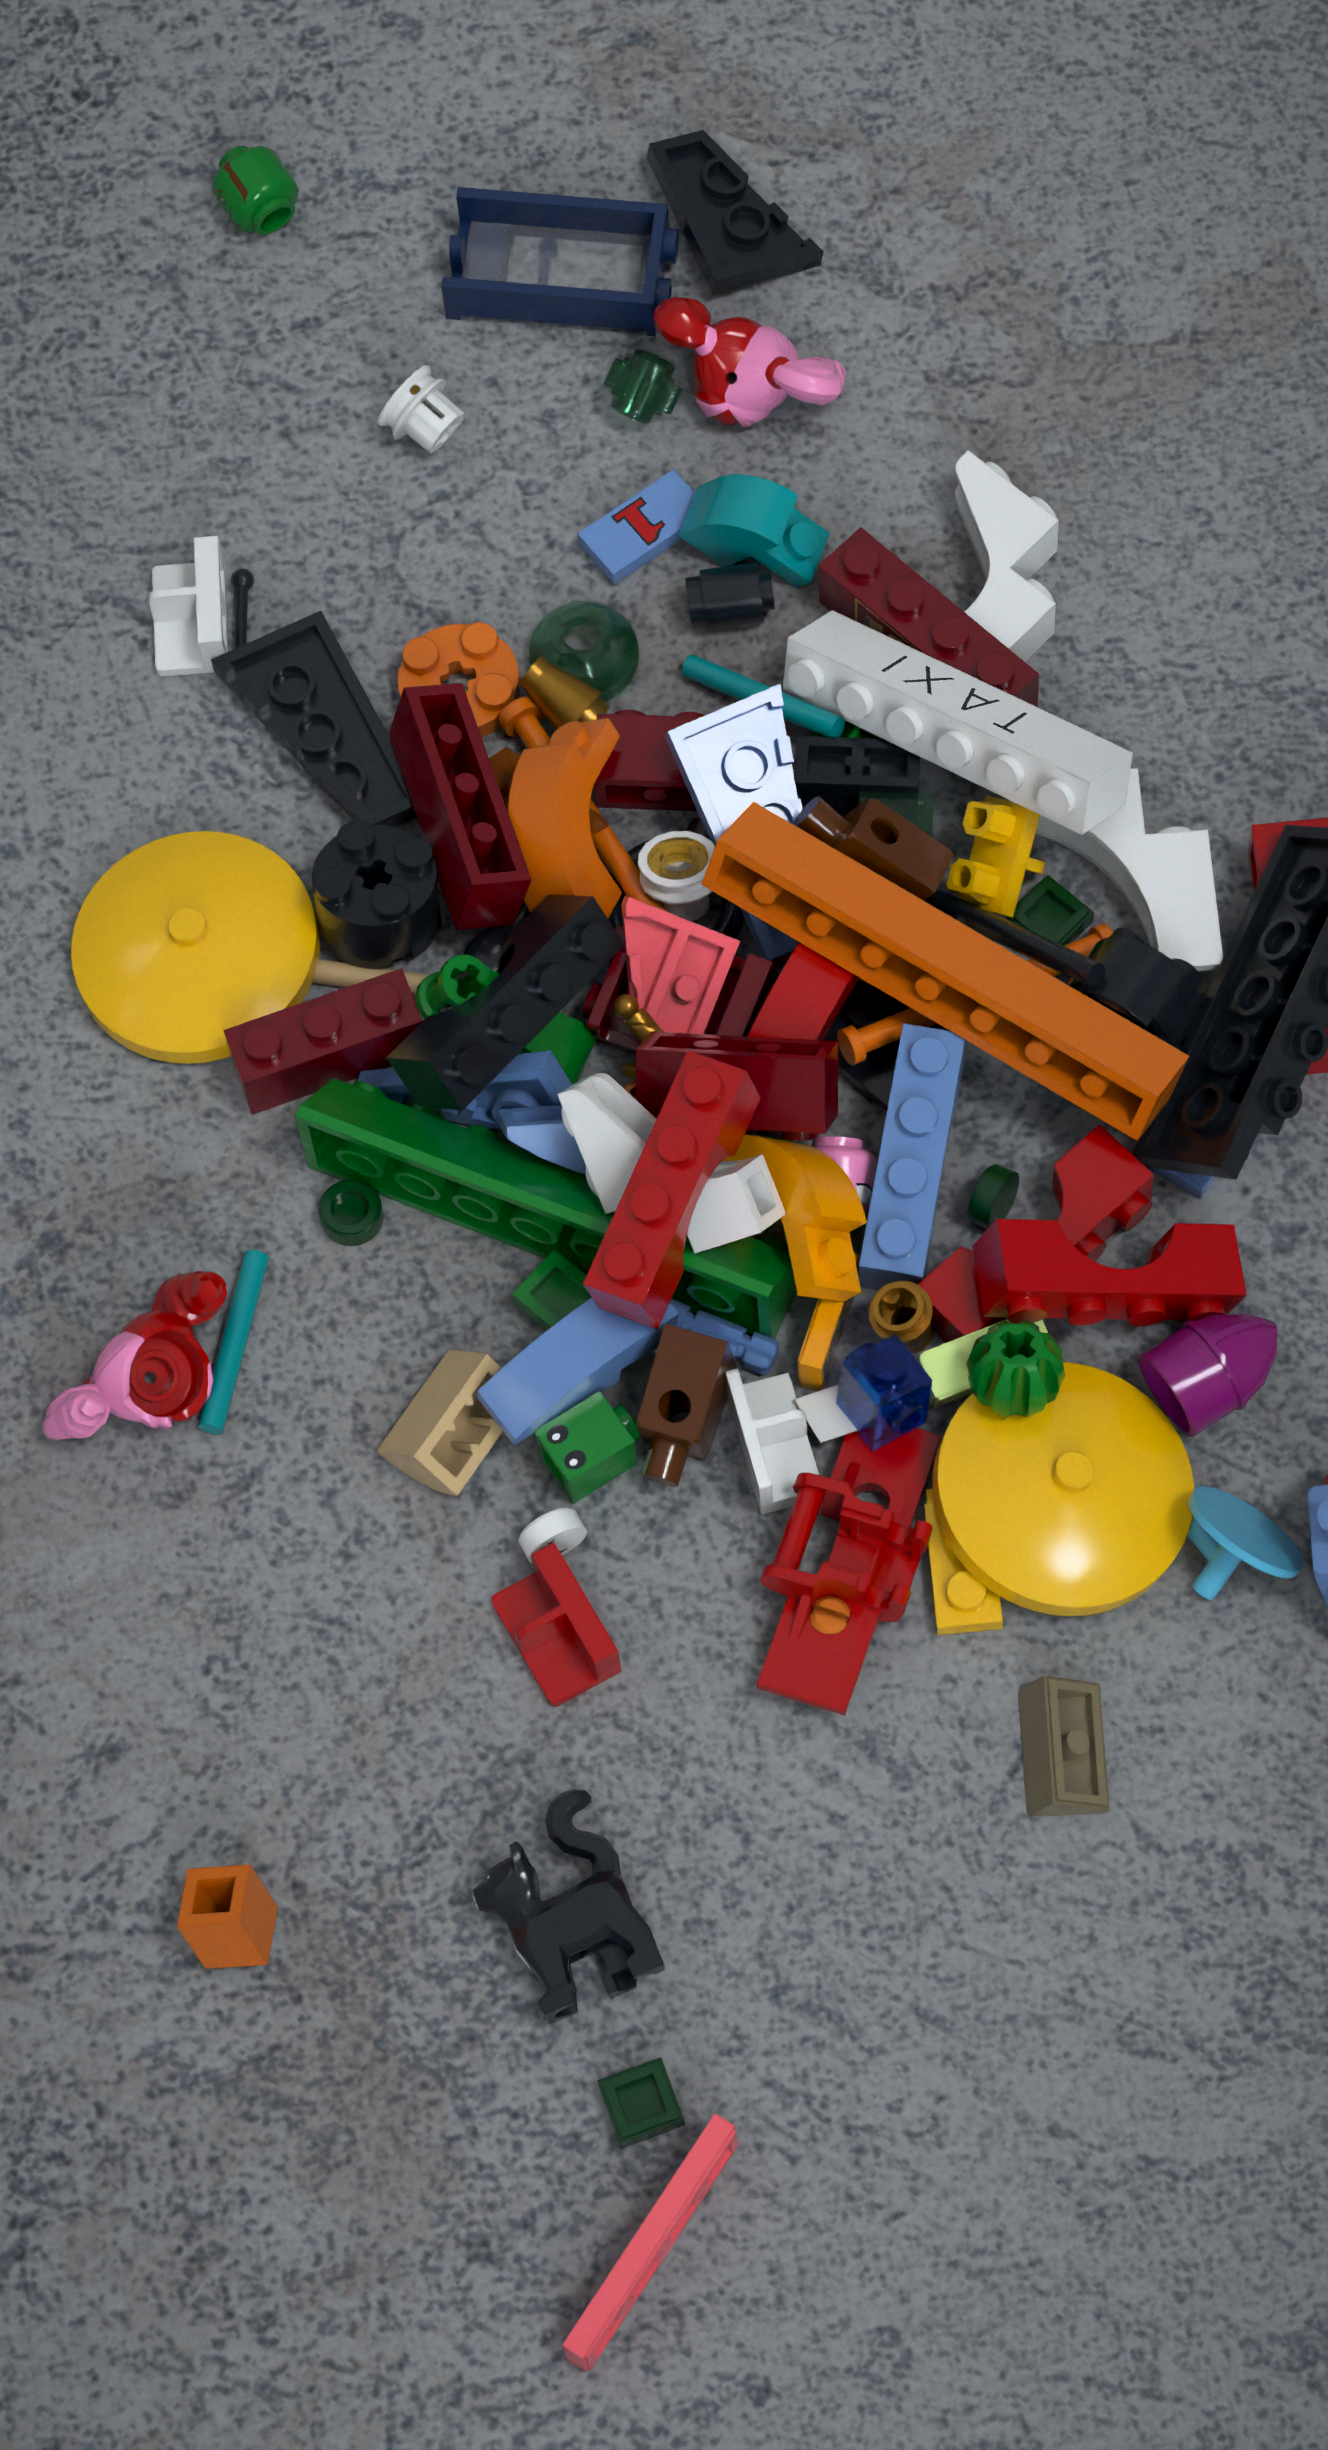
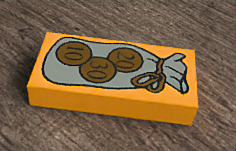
(823, 1340)

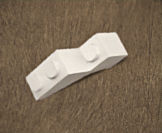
(1011, 542)
(611, 1137)

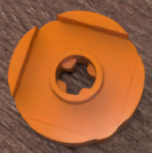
(465, 650)

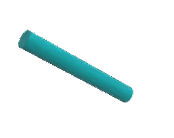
(741, 687)
(234, 1341)

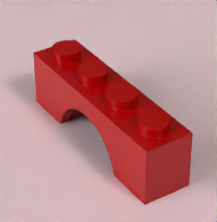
(1097, 1194)
(647, 1236)
(1036, 1273)

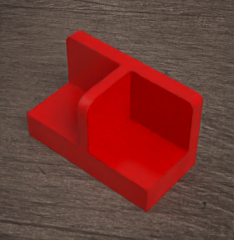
(557, 1629)

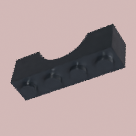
(466, 1047)

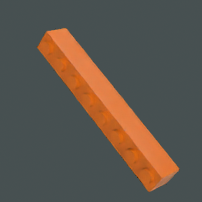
(945, 970)

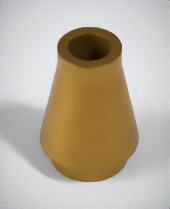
(561, 694)
(905, 1311)

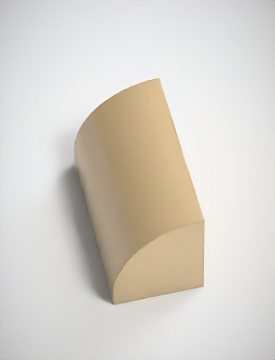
(445, 1425)

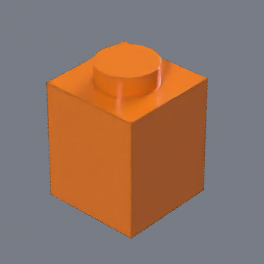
(227, 1916)

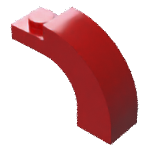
(804, 998)

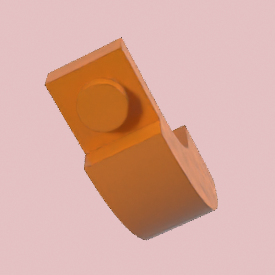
(552, 814)

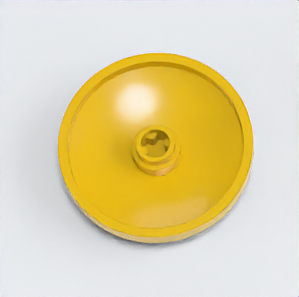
(193, 943)
(1069, 1502)

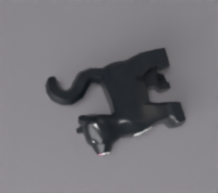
(574, 1924)

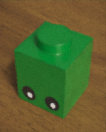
(588, 1446)

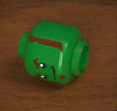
(255, 189)

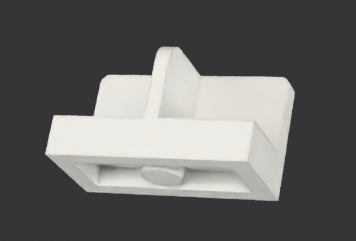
(190, 611)
(771, 1437)

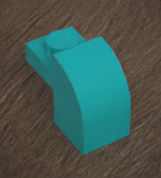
(756, 519)

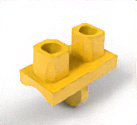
(998, 855)

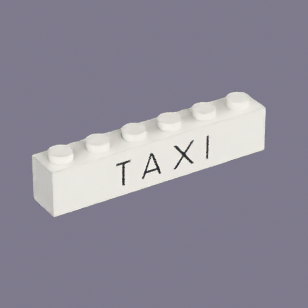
(957, 722)

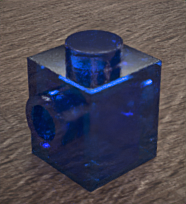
(883, 1391)

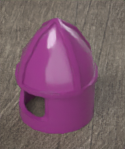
(1210, 1368)

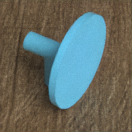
(1233, 1532)

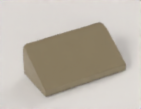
(1063, 1747)

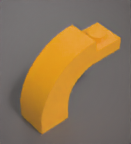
(818, 1218)

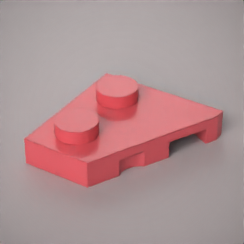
(674, 966)

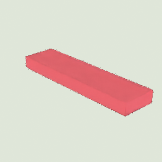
(651, 2243)

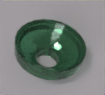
(606, 665)

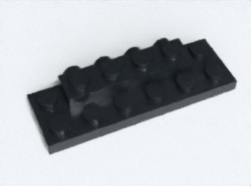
(1256, 1022)

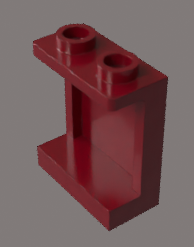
(733, 1014)

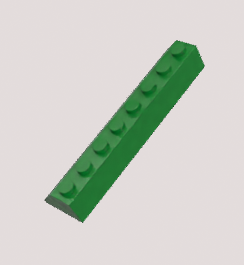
(518, 1197)

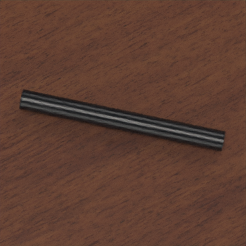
(1020, 939)

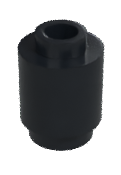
(729, 596)

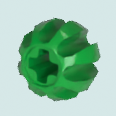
(1015, 1369)

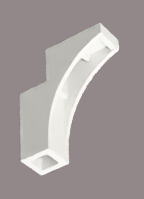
(1161, 876)

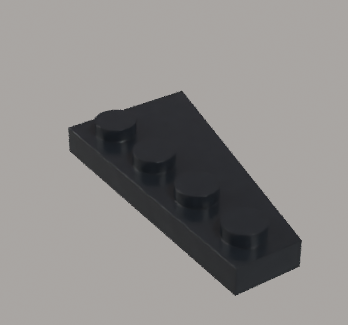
(321, 715)

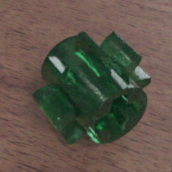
(642, 386)

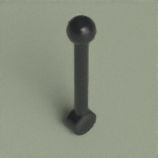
(242, 582)

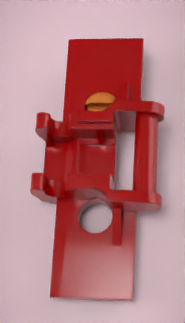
(867, 1576)

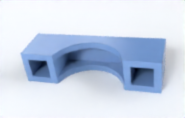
(912, 1157)

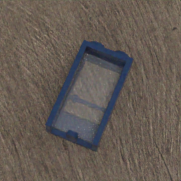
(559, 259)

